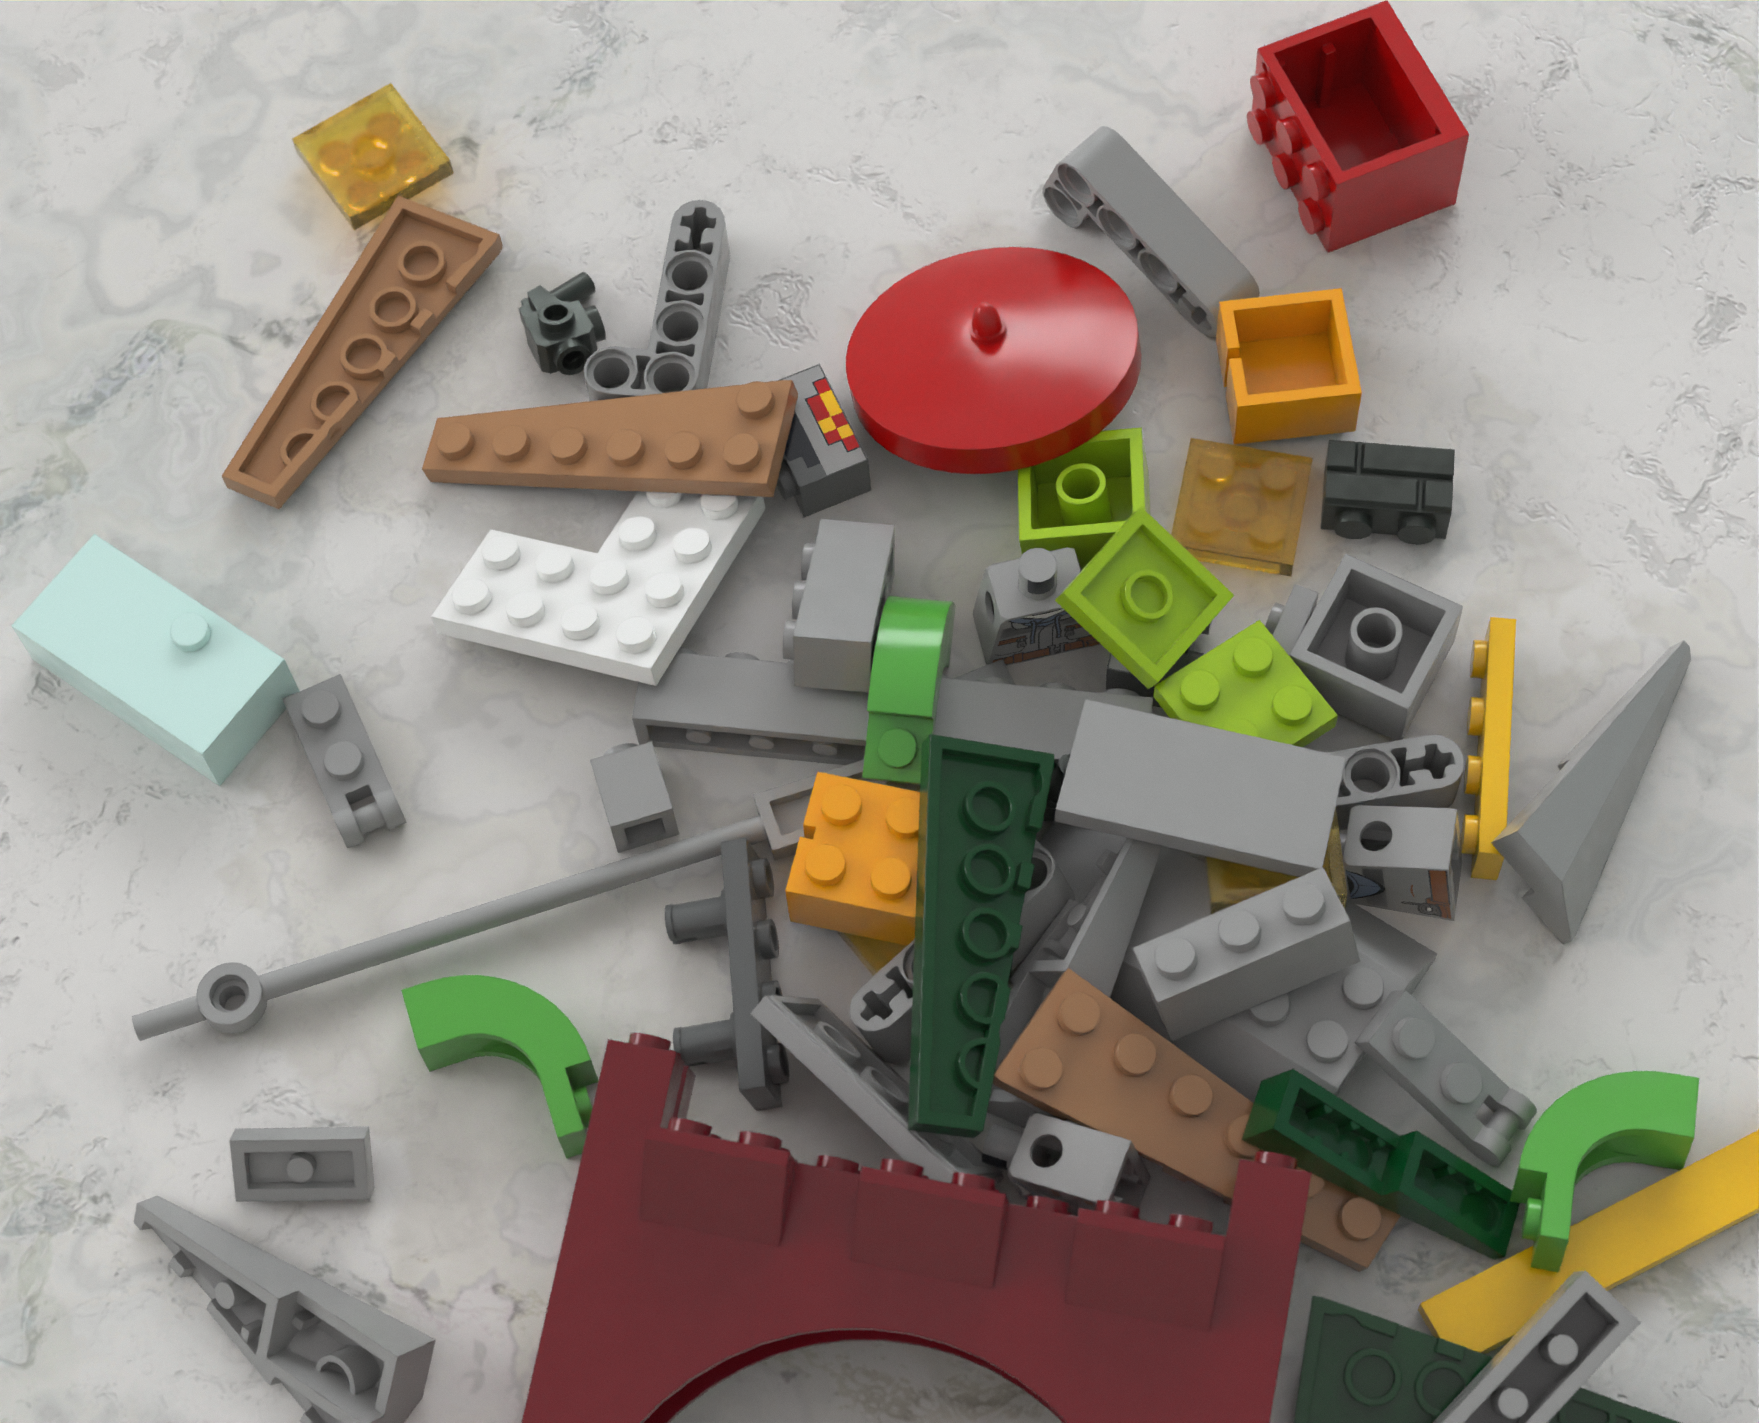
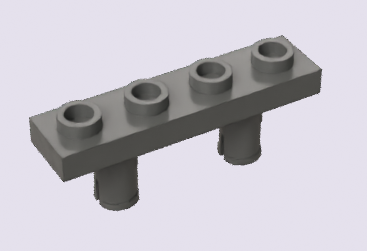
(751, 945)

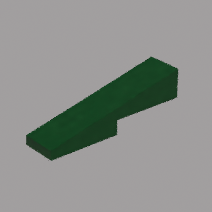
(1391, 1170)

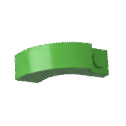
(905, 685)
(500, 1018)
(1596, 1124)

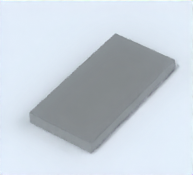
(1200, 789)
(866, 1085)

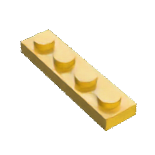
(1491, 721)

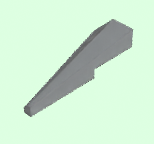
(1573, 822)
(1084, 938)
(296, 1330)

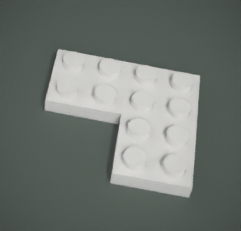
(609, 608)

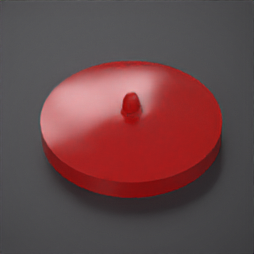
(994, 360)

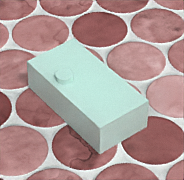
(156, 659)

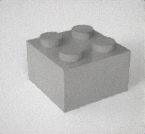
(1376, 645)

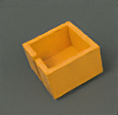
(1288, 366)
(857, 860)

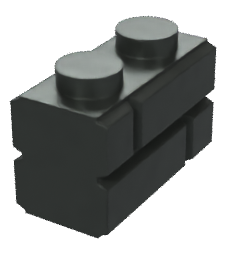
(1387, 491)

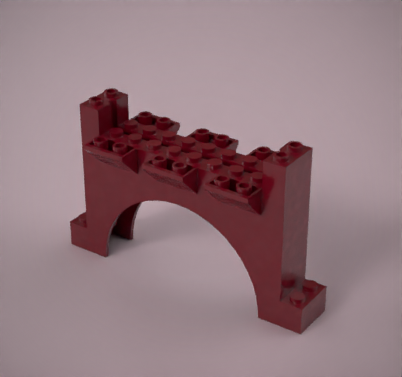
(728, 1252)

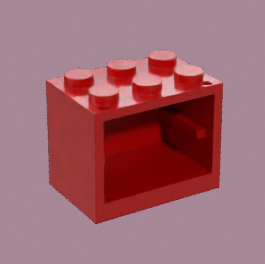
(1356, 126)

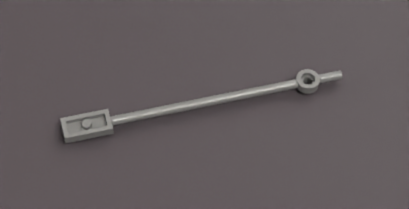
(779, 822)

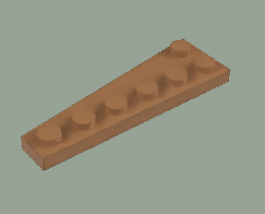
(377, 320)
(663, 442)
(1120, 1077)

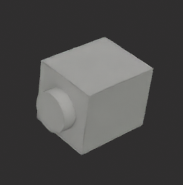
(634, 795)

